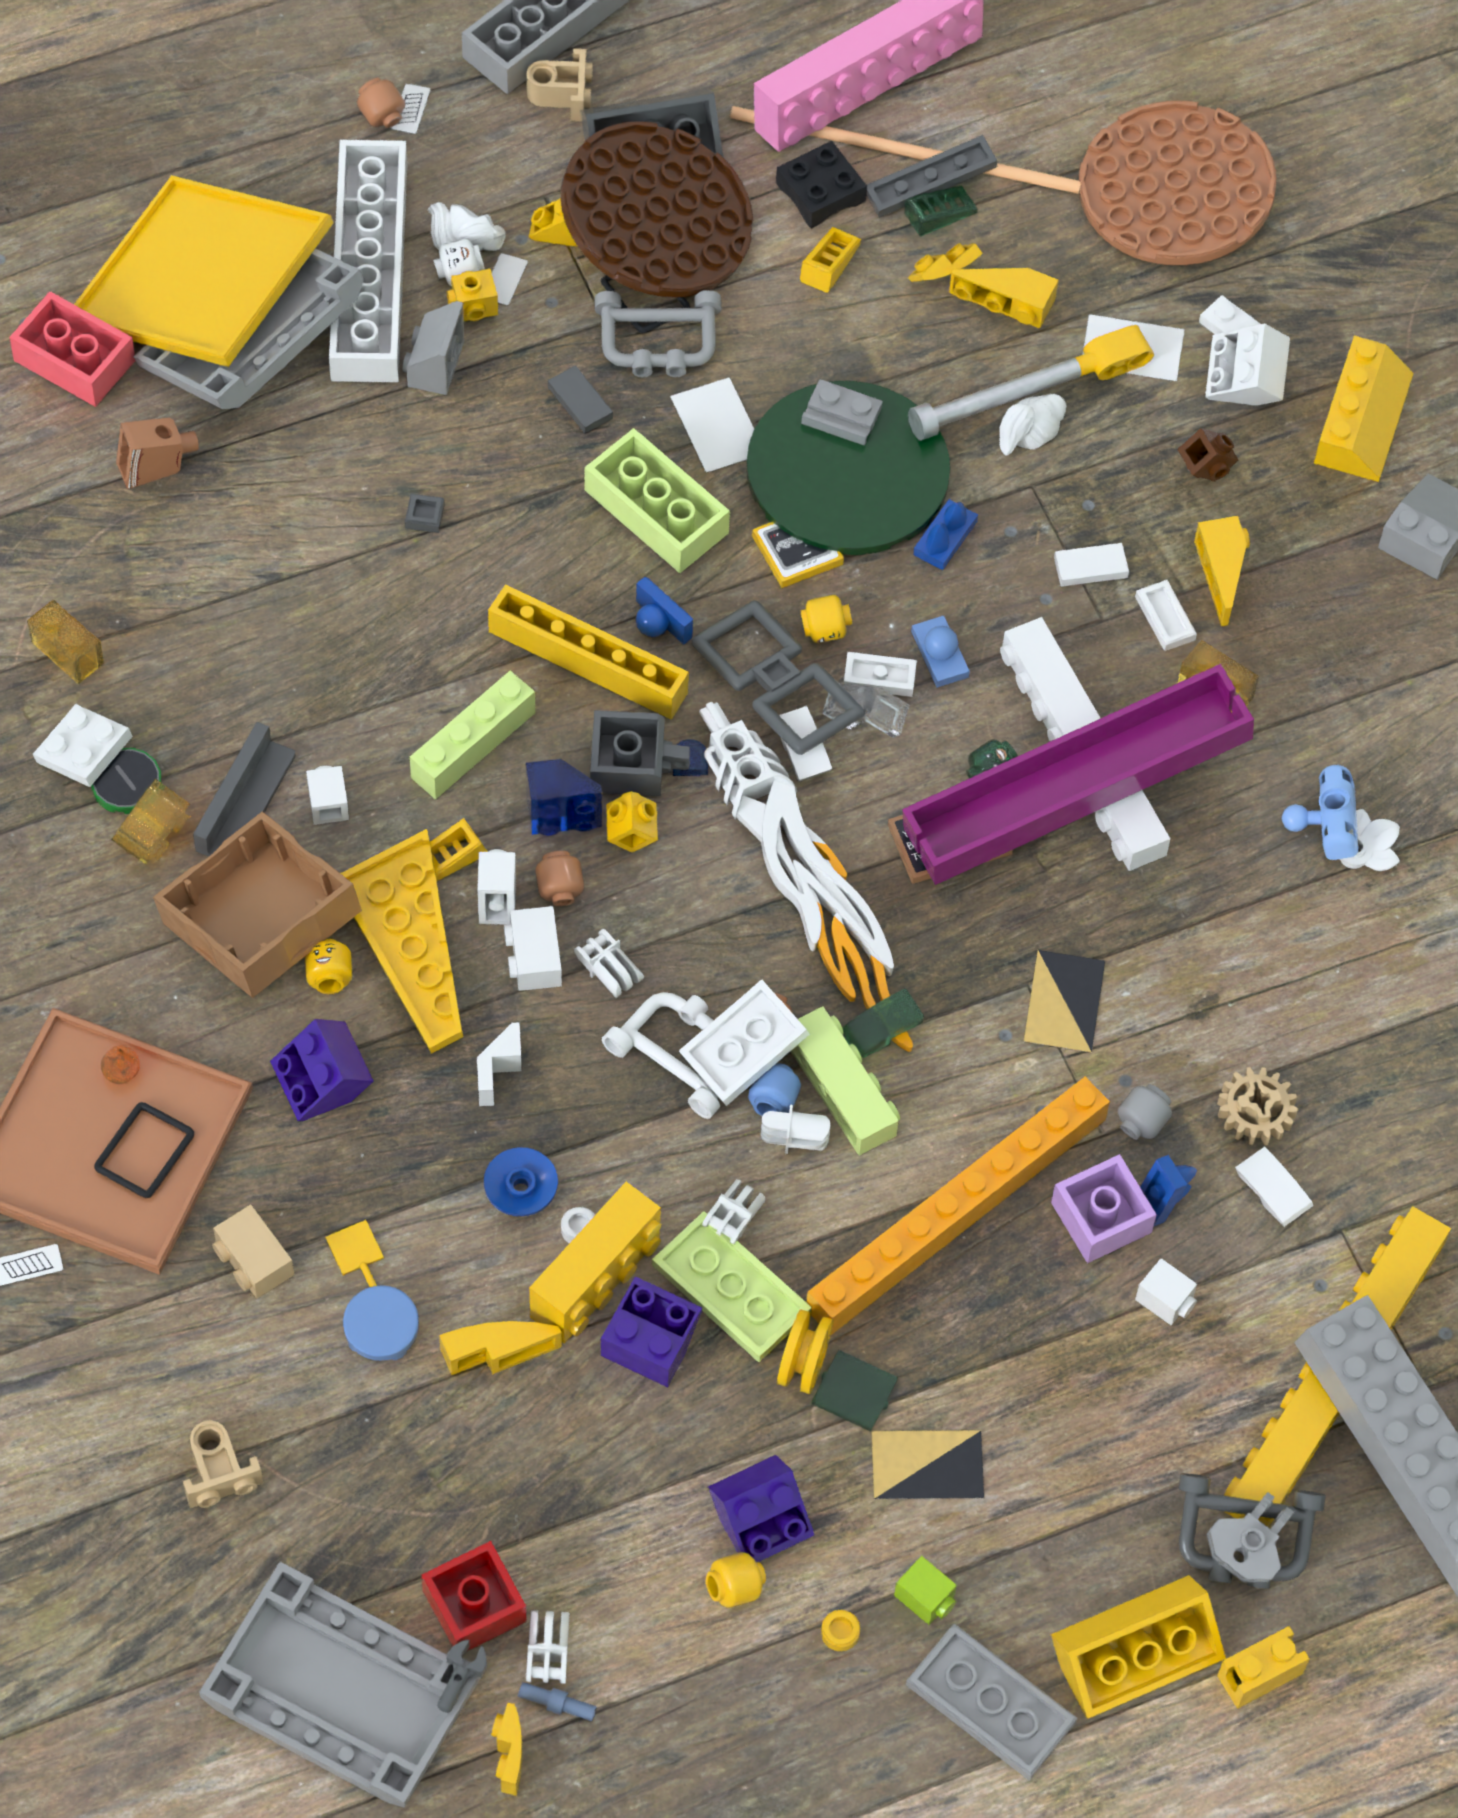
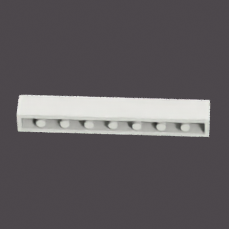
(1064, 707)

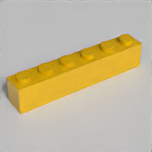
(588, 651)

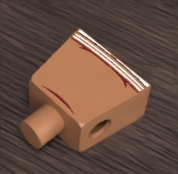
(152, 450)

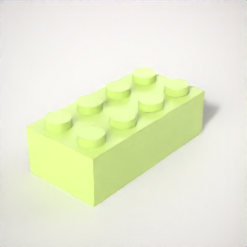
(656, 500)

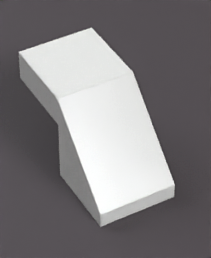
(499, 1056)

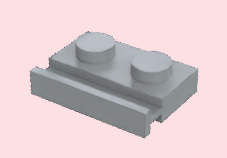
(842, 412)

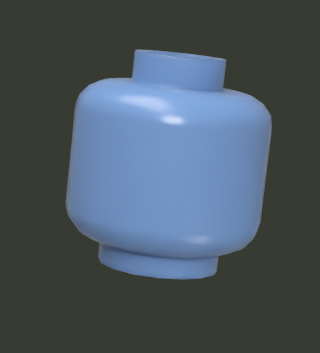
(775, 1090)

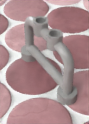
(706, 307)

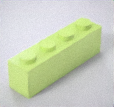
(472, 734)
(844, 1084)

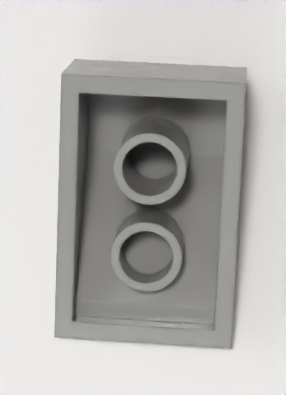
(1424, 527)

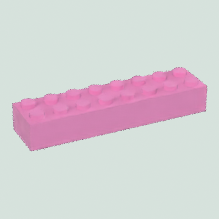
(861, 66)

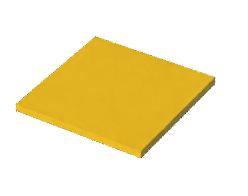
(202, 269)

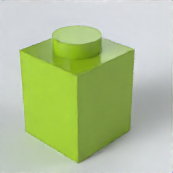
(926, 1591)

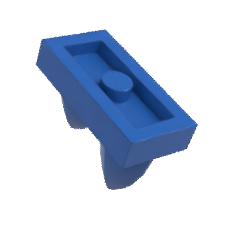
(945, 534)
(1166, 1186)

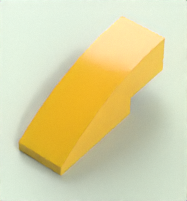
(498, 1344)

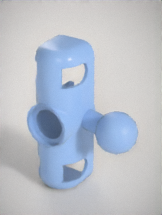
(1336, 813)

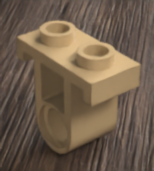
(561, 83)
(218, 1468)

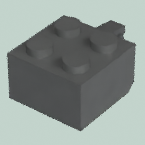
(632, 752)

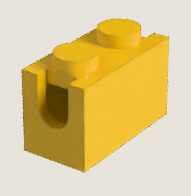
(1262, 1667)

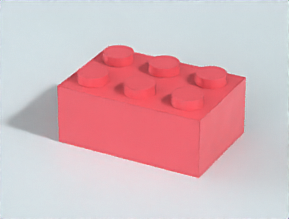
(72, 349)

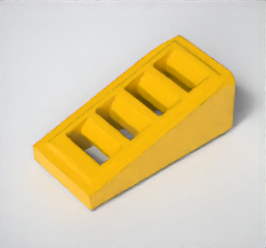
(828, 261)
(464, 856)

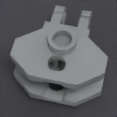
(1252, 1540)

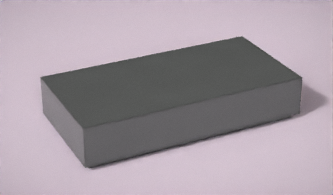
(580, 399)

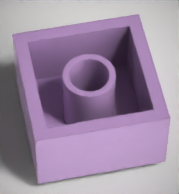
(1103, 1208)

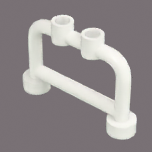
(621, 1040)

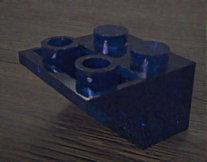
(561, 798)

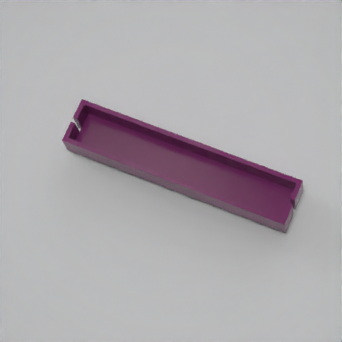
(1078, 774)

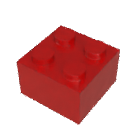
(474, 1597)

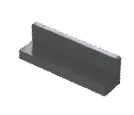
(244, 790)

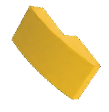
(941, 265)
(509, 1741)

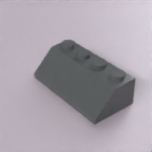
(687, 111)

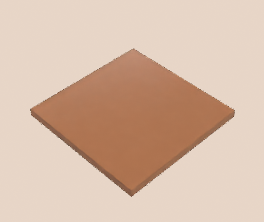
(67, 1114)

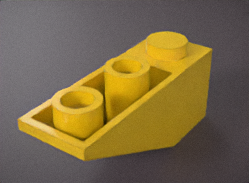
(1008, 291)

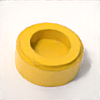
(840, 1630)

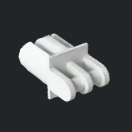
(609, 965)
(795, 1130)
(730, 1215)
(547, 1651)

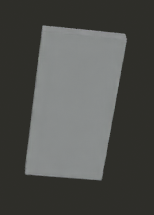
(991, 1701)

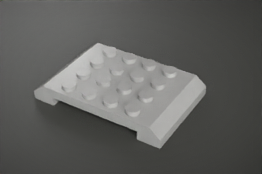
(302, 312)
(336, 1686)

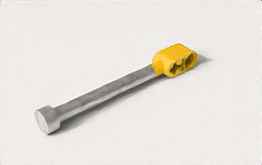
(1105, 355)

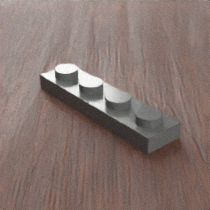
(931, 175)

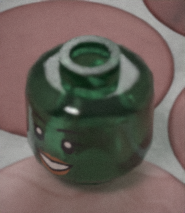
(989, 756)

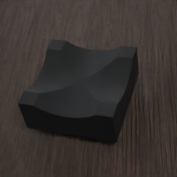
(821, 183)

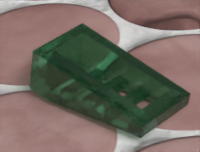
(935, 220)

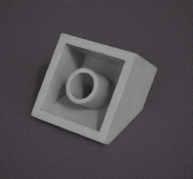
(436, 349)

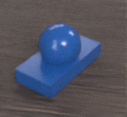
(661, 613)

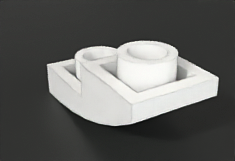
(812, 762)
(1274, 1186)

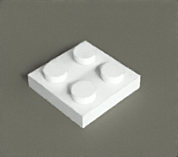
(82, 745)

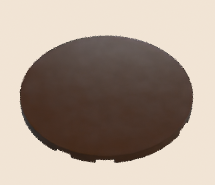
(656, 209)

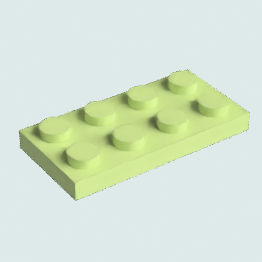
(730, 1287)

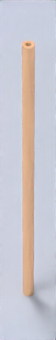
(923, 153)

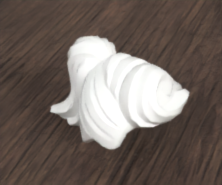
(463, 224)
(1031, 422)

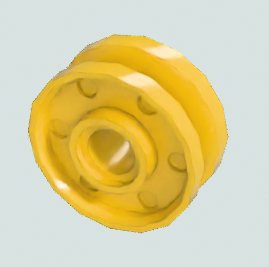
(805, 1351)

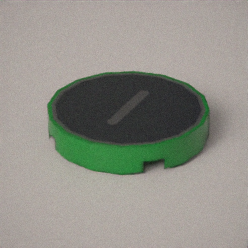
(125, 780)

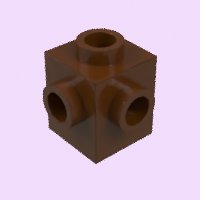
(1208, 454)

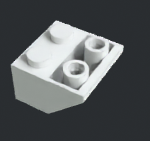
(1248, 366)

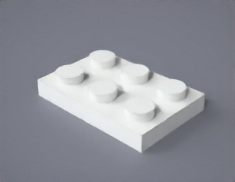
(744, 1042)

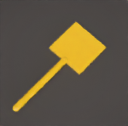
(355, 1249)

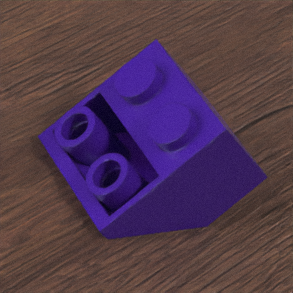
(321, 1069)
(650, 1331)
(762, 1509)

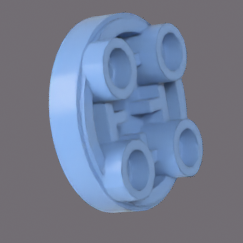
(381, 1323)

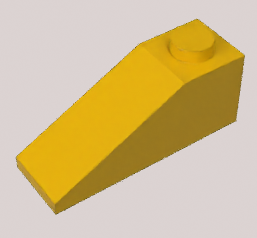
(1221, 552)

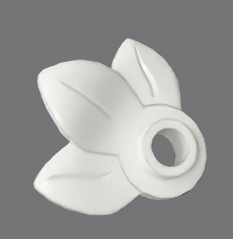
(1375, 843)

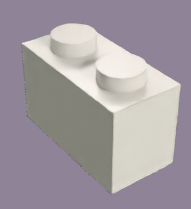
(496, 886)
(535, 948)

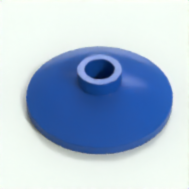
(520, 1167)

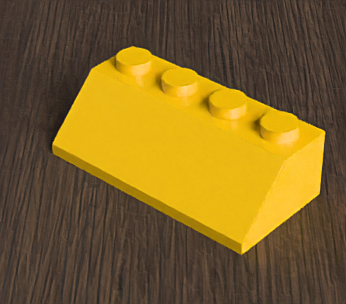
(1364, 410)
(1139, 1646)

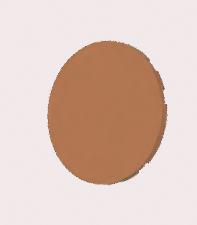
(1177, 183)

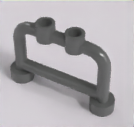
(1198, 1496)

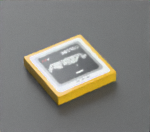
(792, 558)

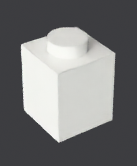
(327, 794)
(1167, 1292)

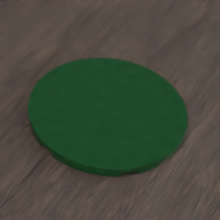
(843, 491)

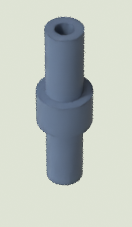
(557, 1701)

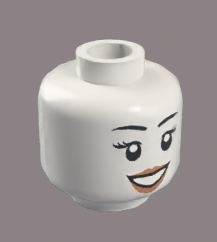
(458, 258)

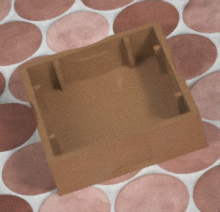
(257, 904)

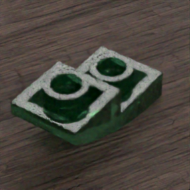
(882, 1022)

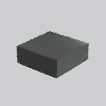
(424, 513)

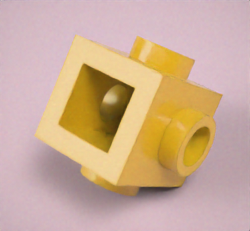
(476, 292)
(631, 821)

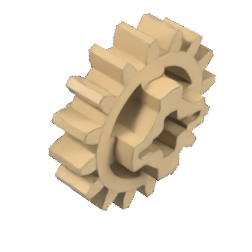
(1266, 1095)

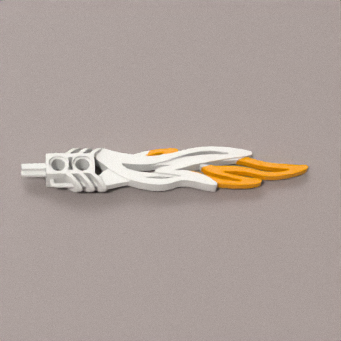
(821, 880)

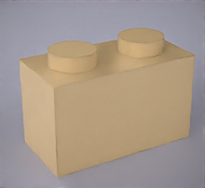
(252, 1251)

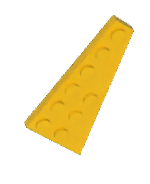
(408, 935)

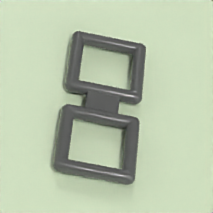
(778, 677)

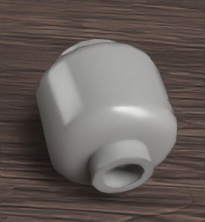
(1144, 1112)

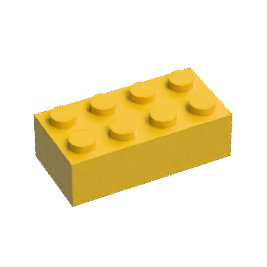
(596, 1262)

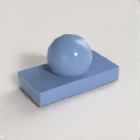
(940, 651)

